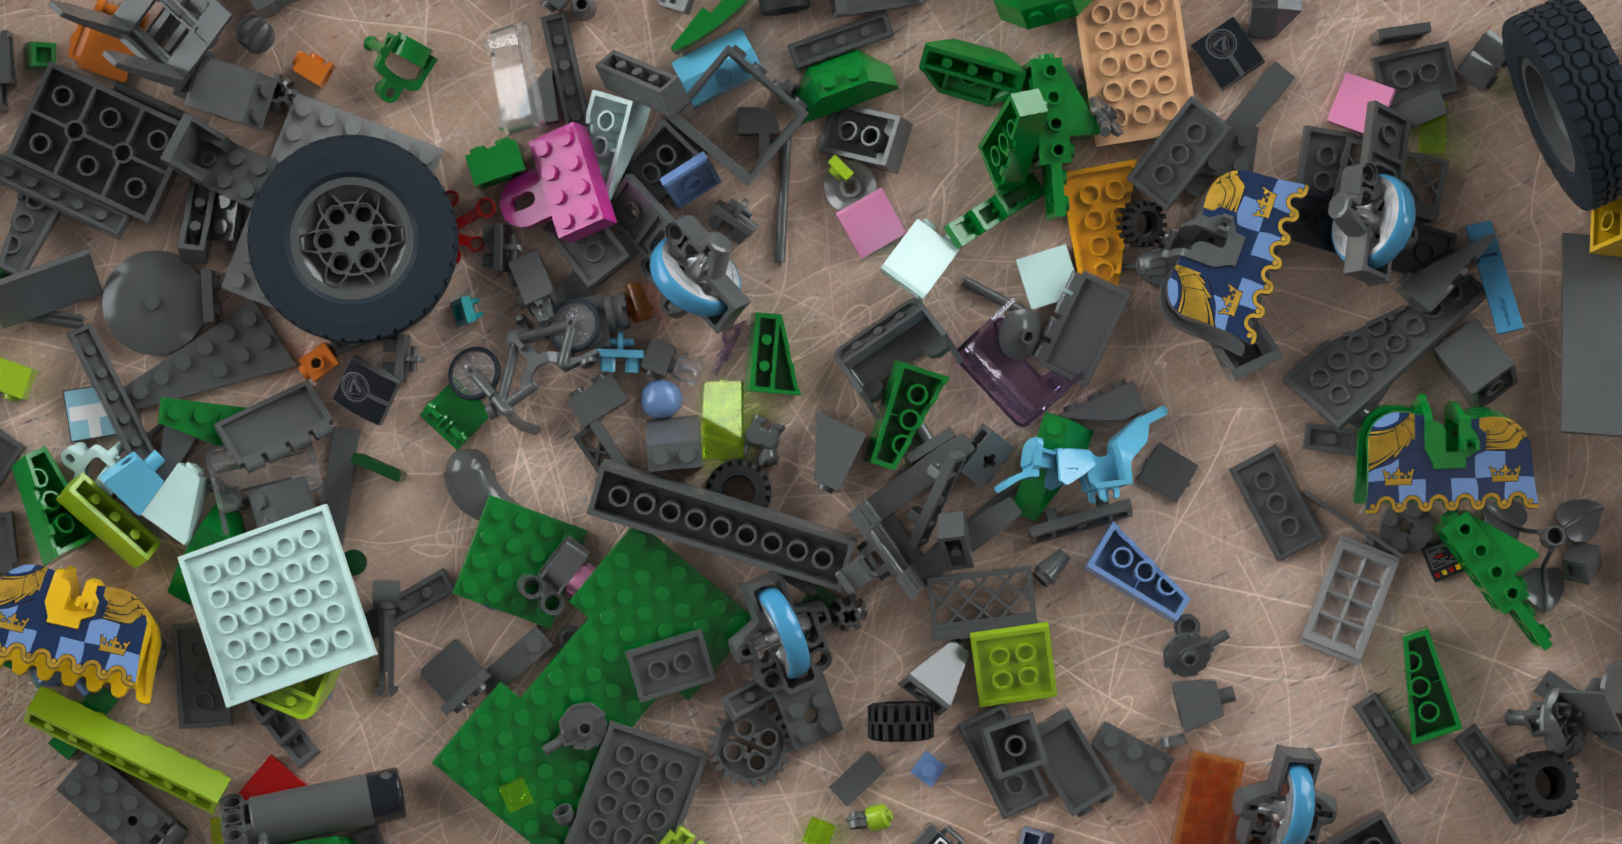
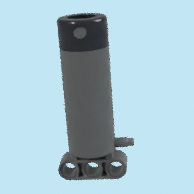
(313, 809)

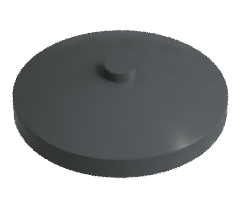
(154, 303)

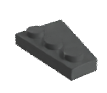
(1134, 759)

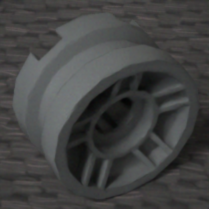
(616, 312)

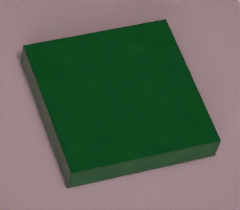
(378, 467)

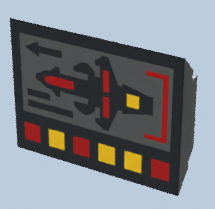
(1440, 561)

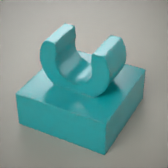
(464, 311)

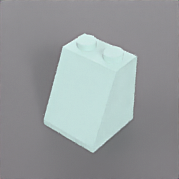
(920, 258)
(179, 502)

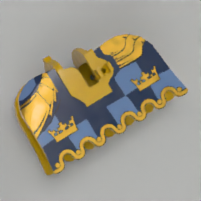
(89, 636)

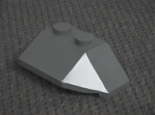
(1270, 17)

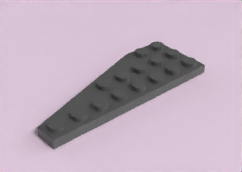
(1356, 368)

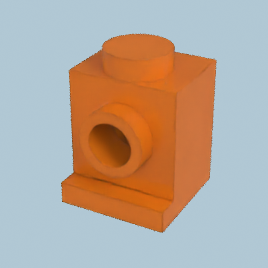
(312, 68)
(328, 362)

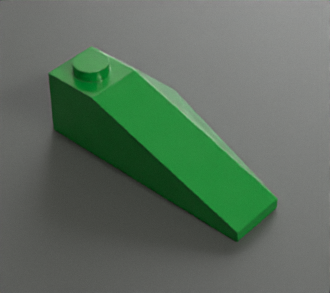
(1056, 433)

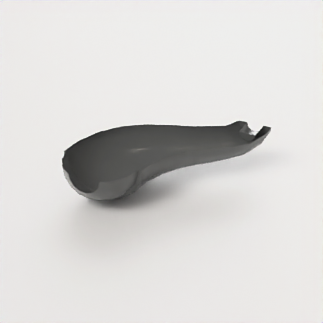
(471, 481)

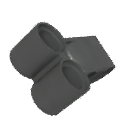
(555, 574)

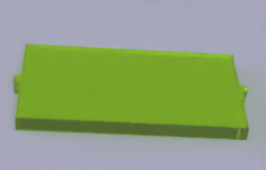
(723, 419)

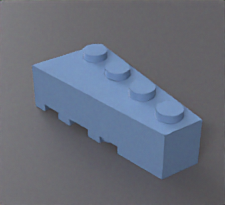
(1131, 572)

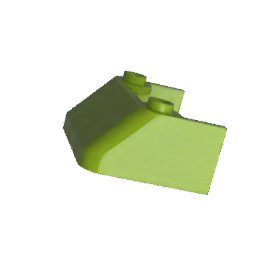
(302, 699)

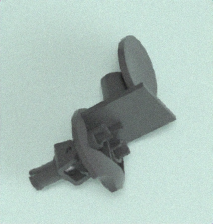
(1570, 711)

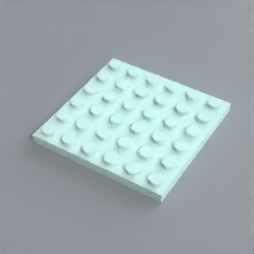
(277, 606)

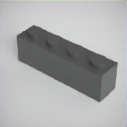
(642, 83)

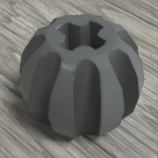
(255, 34)
(285, 86)
(849, 620)

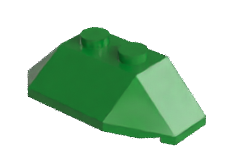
(1037, 13)
(971, 71)
(843, 83)
(207, 534)

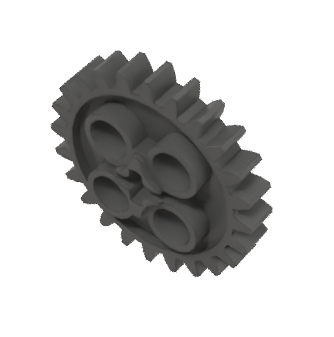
(740, 765)

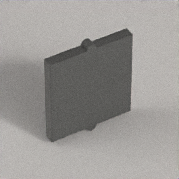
(1168, 472)

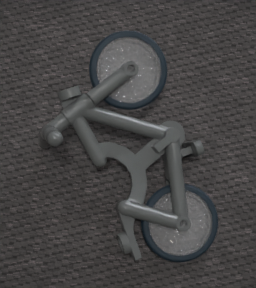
(477, 370)

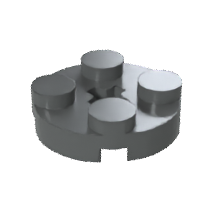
(1402, 542)

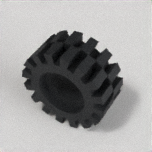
(1129, 223)

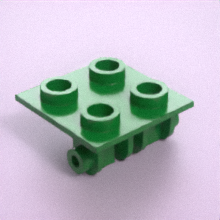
(454, 417)

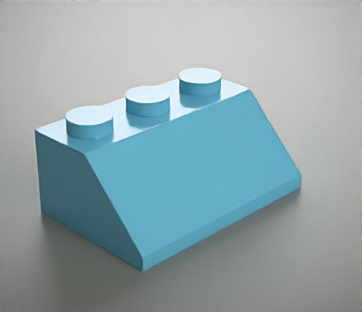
(728, 75)

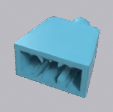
(135, 480)

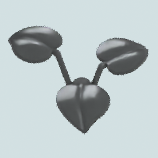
(1579, 524)

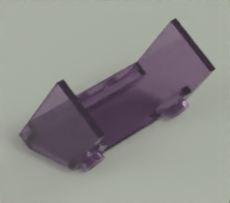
(1010, 382)

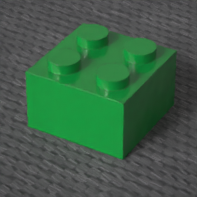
(496, 163)

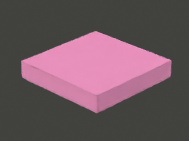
(1352, 100)
(871, 223)

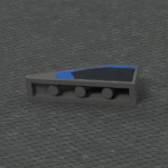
(197, 225)

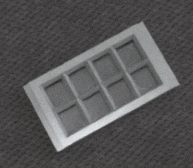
(1349, 599)

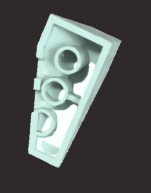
(615, 133)

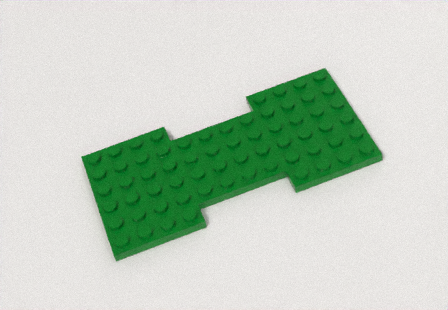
(629, 600)

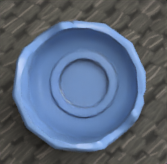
(661, 399)

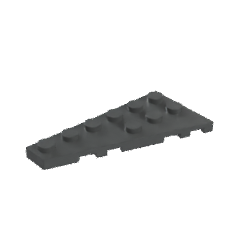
(224, 355)

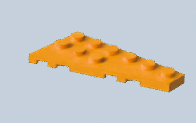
(1095, 202)

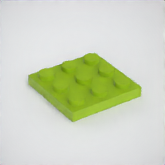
(1013, 664)

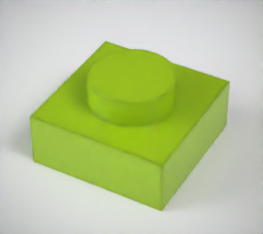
(839, 169)

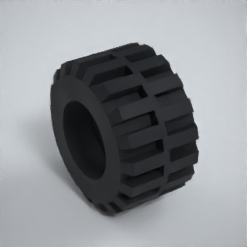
(744, 469)
(900, 721)
(1561, 778)

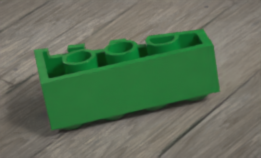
(902, 411)
(53, 526)
(1428, 694)

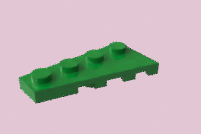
(195, 417)

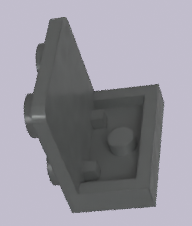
(455, 676)

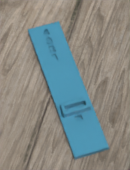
(1496, 282)

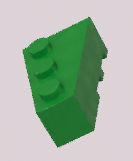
(769, 357)

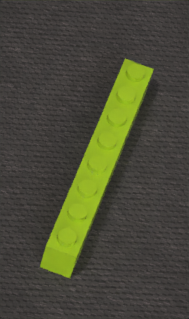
(127, 749)

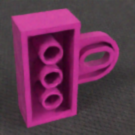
(564, 184)

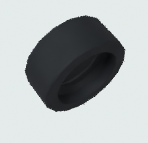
(780, 7)

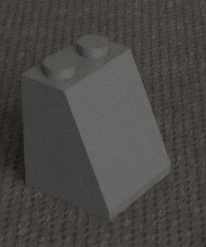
(231, 92)
(1476, 364)
(674, 443)
(835, 451)

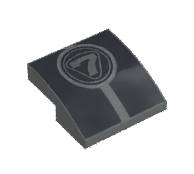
(1227, 53)
(366, 390)

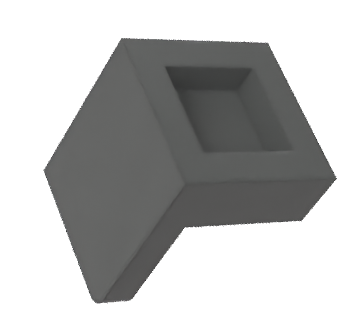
(1582, 562)

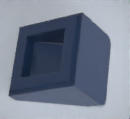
(1035, 836)

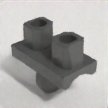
(736, 215)
(504, 247)
(401, 347)

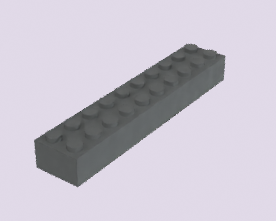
(721, 524)

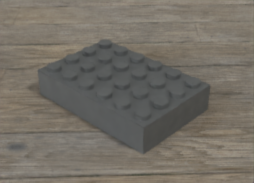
(96, 142)

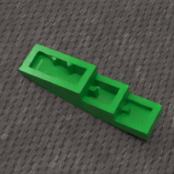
(707, 23)
(993, 211)

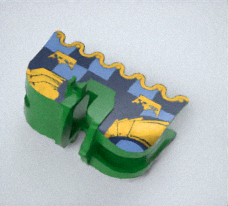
(1418, 459)

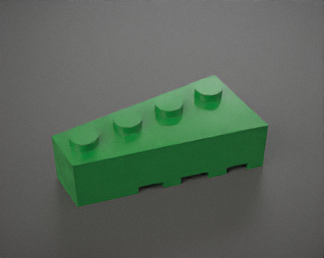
(1014, 139)

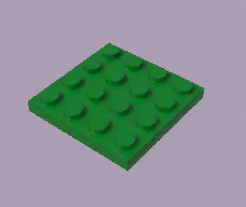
(505, 547)

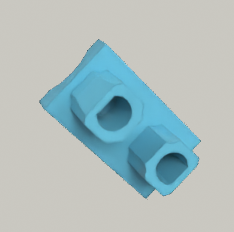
(633, 357)

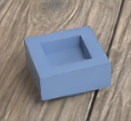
(928, 768)

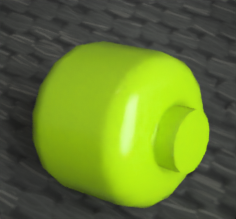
(878, 817)

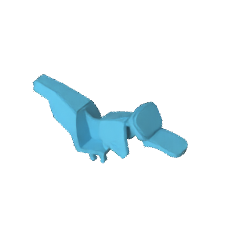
(1094, 472)

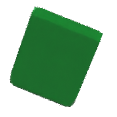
(39, 54)

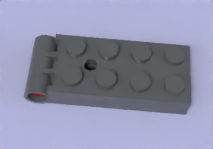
(111, 801)

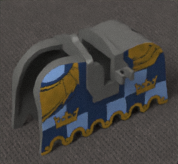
(1219, 284)

